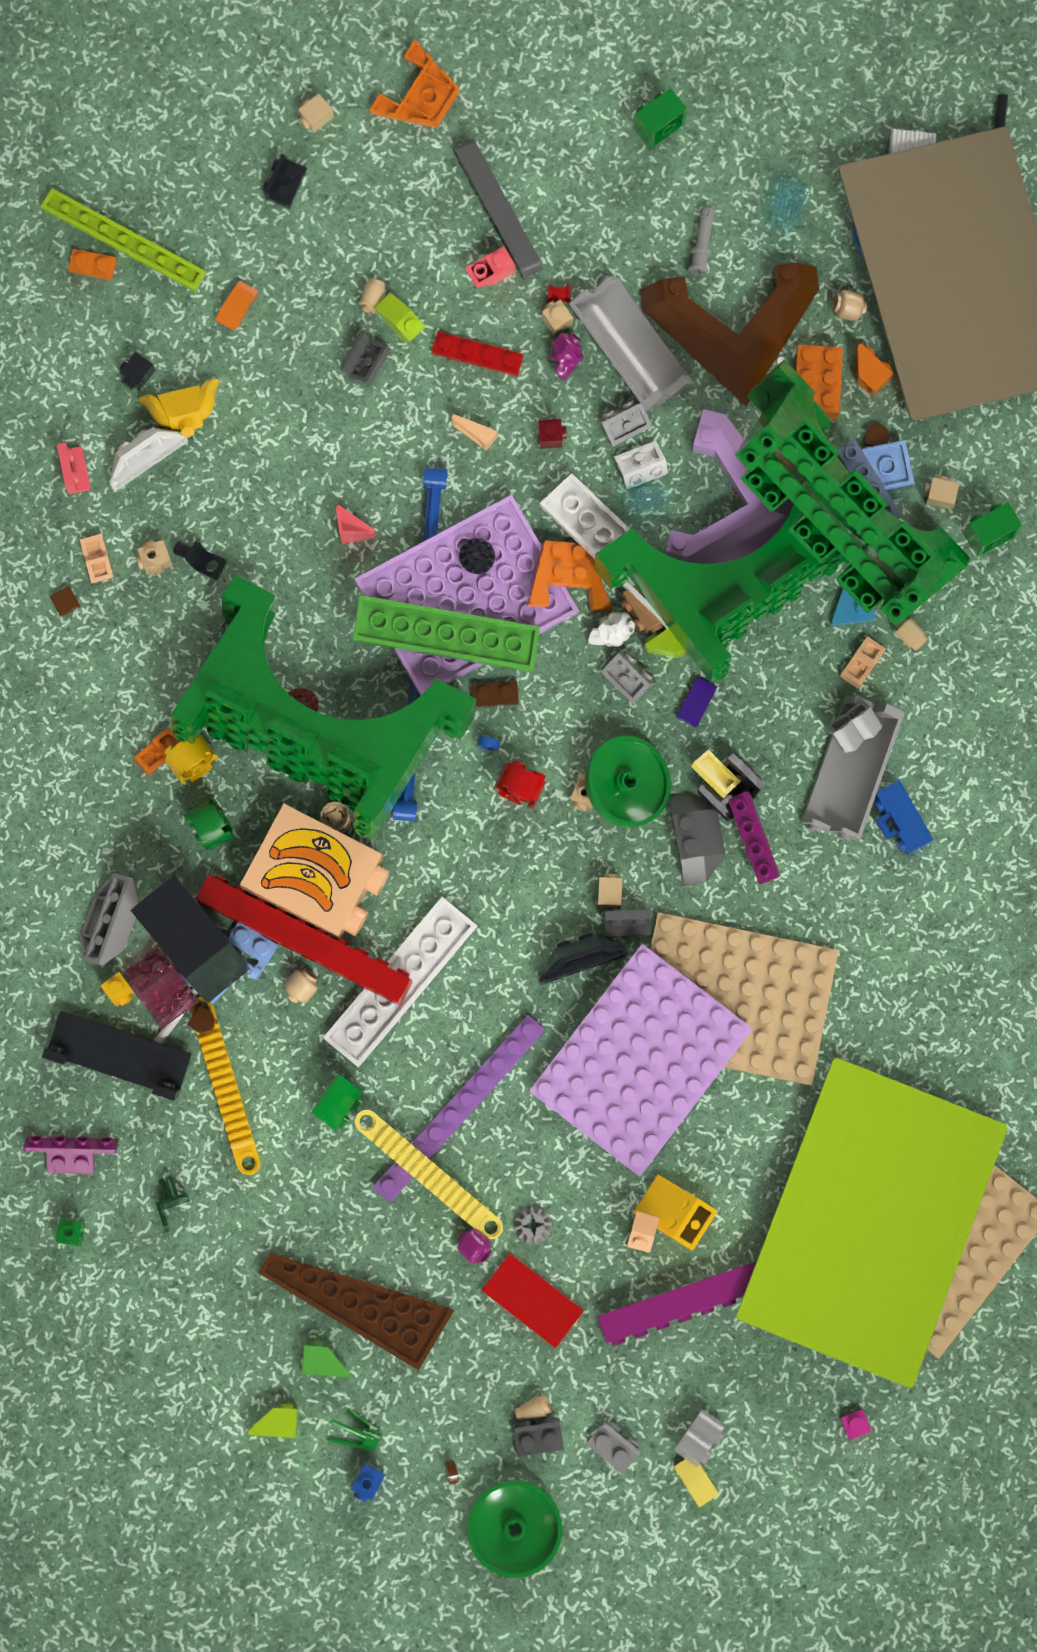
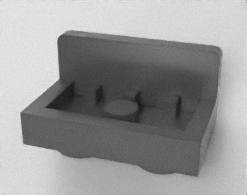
(364, 360)

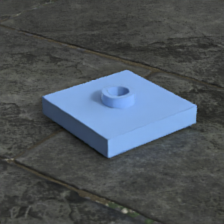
(891, 464)

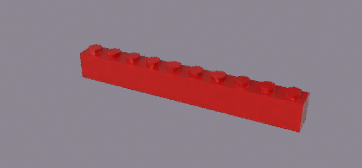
(304, 940)

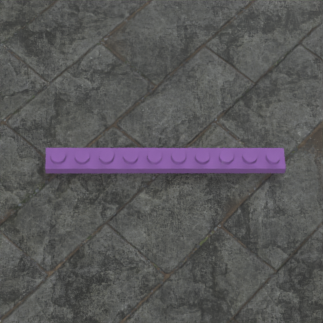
(464, 1103)

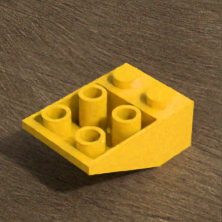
(679, 1212)

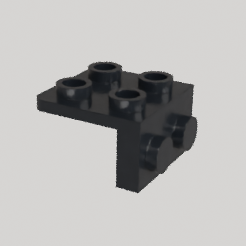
(749, 782)

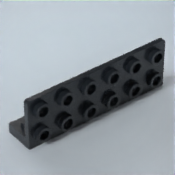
(118, 1054)

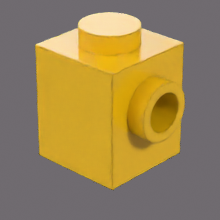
(118, 990)

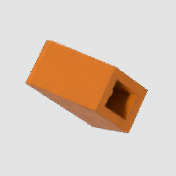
(871, 372)

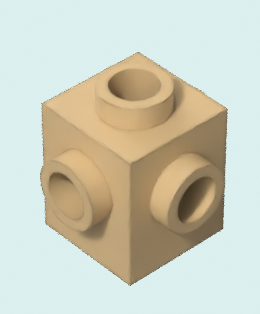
(159, 562)

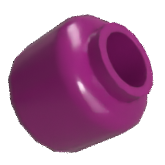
(474, 1246)

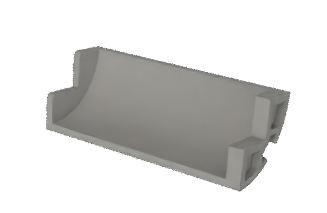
(631, 342)
(850, 780)

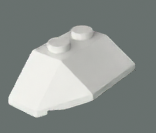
(142, 454)

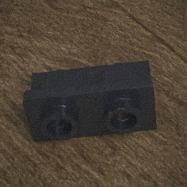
(284, 182)

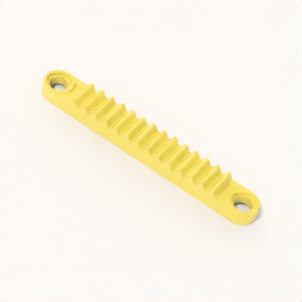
(428, 1174)

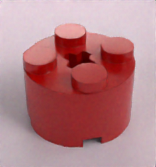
(520, 784)

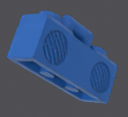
(899, 808)

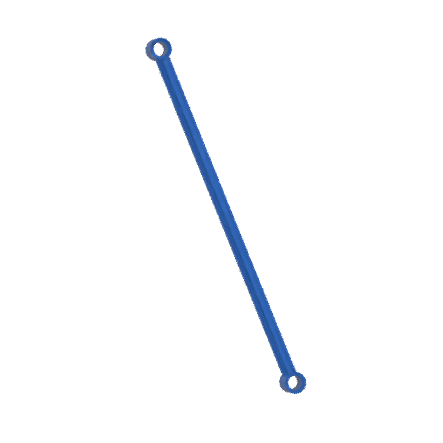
(434, 480)

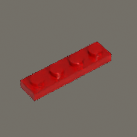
(477, 354)

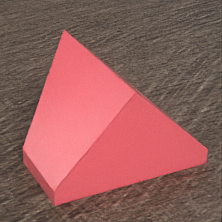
(352, 528)

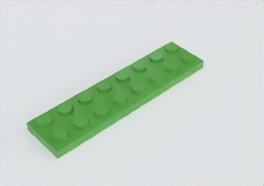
(446, 633)

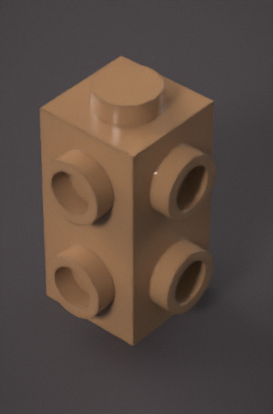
(643, 618)

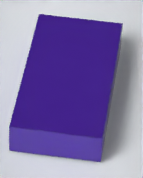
(696, 702)

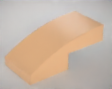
(96, 558)
(862, 662)

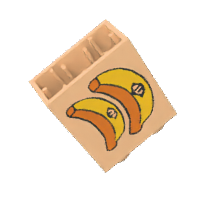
(315, 873)

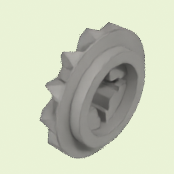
(526, 1234)

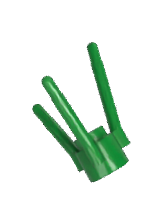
(368, 1437)

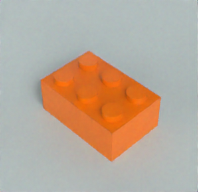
(822, 372)

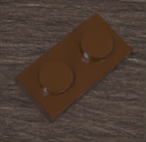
(495, 694)

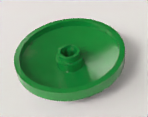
(627, 781)
(515, 1529)

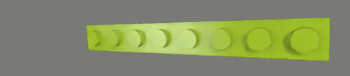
(123, 240)

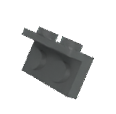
(627, 923)
(538, 1438)

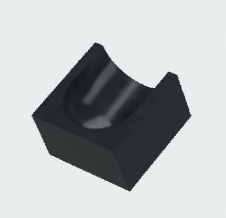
(190, 939)

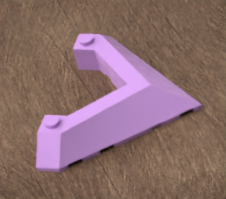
(743, 529)

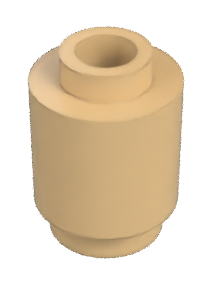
(372, 294)
(911, 634)

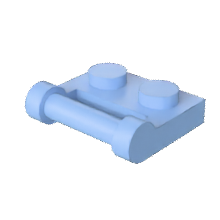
(253, 945)

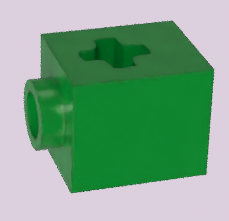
(70, 1232)

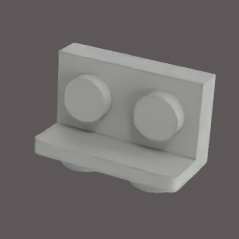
(624, 422)
(628, 676)
(614, 1447)

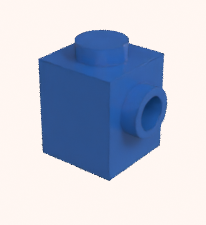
(367, 1483)

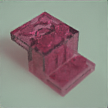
(160, 988)

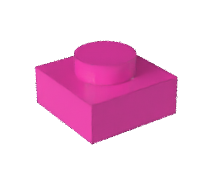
(855, 1424)

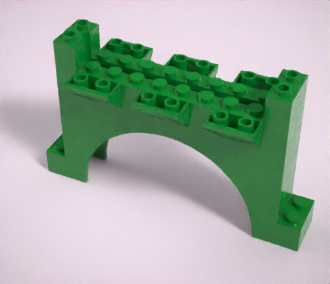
(893, 559)
(716, 602)
(358, 760)

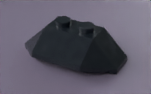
(580, 956)

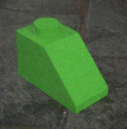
(322, 1361)

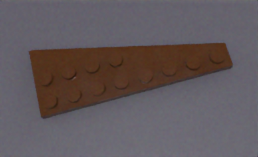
(383, 1316)

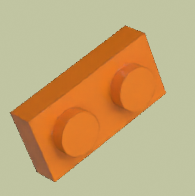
(92, 264)

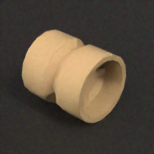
(336, 816)

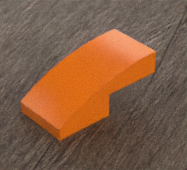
(236, 305)
(153, 755)

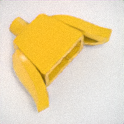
(183, 408)

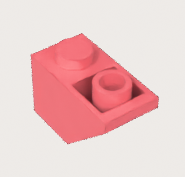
(491, 268)

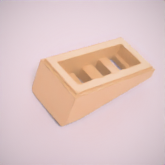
(478, 433)

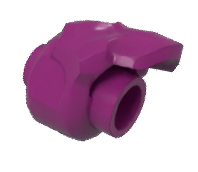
(566, 353)

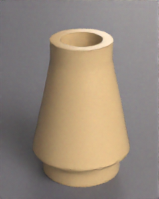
(533, 1409)

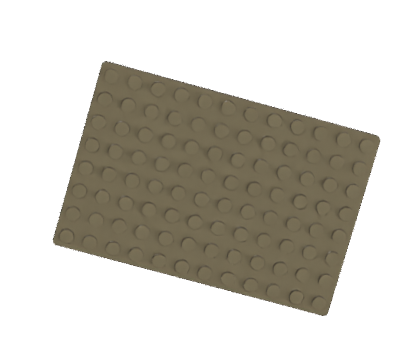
(951, 268)

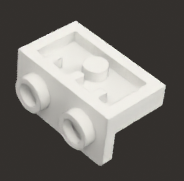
(641, 465)

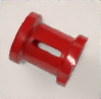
(559, 293)

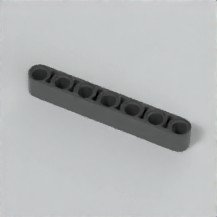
(498, 208)

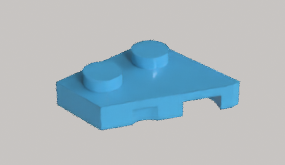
(849, 611)

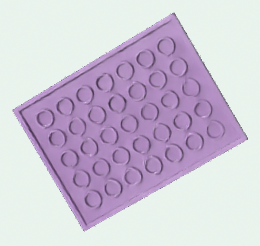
(435, 579)
(640, 1060)

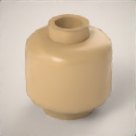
(849, 305)
(301, 986)

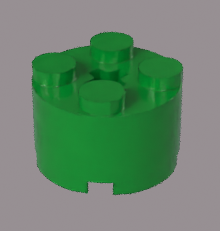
(210, 824)

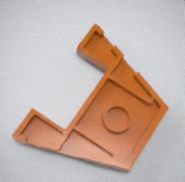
(428, 96)
(567, 566)

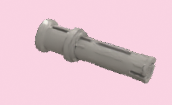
(701, 251)

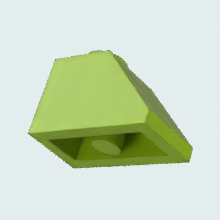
(399, 317)
(277, 1423)

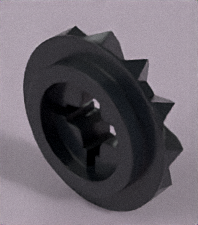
(467, 560)

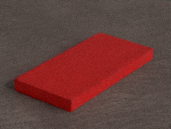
(532, 1300)

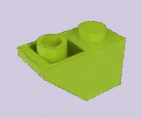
(664, 644)

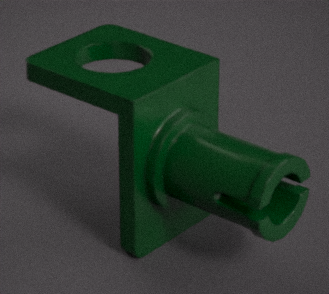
(170, 1200)

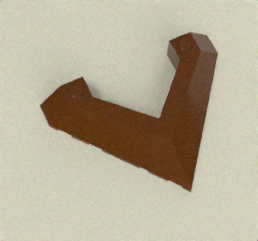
(734, 358)

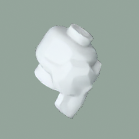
(612, 630)

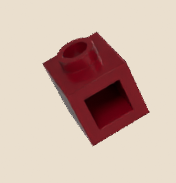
(551, 433)

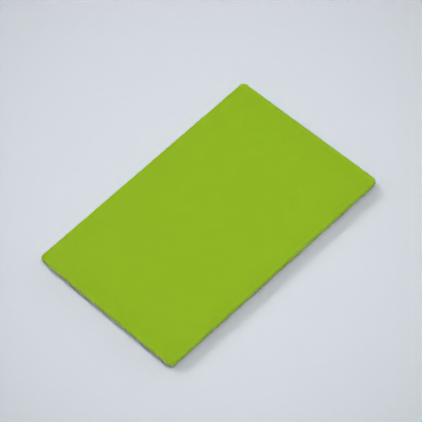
(872, 1222)

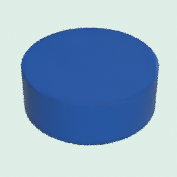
(488, 743)

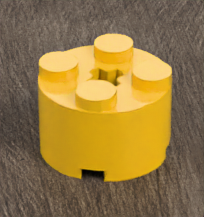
(190, 760)

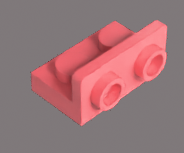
(73, 469)

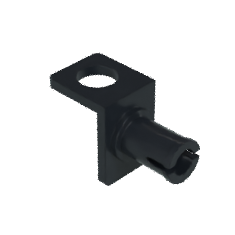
(198, 558)

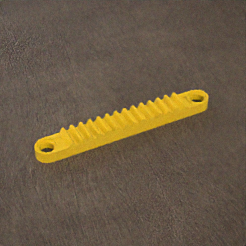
(228, 1094)

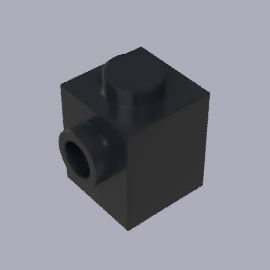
(136, 371)

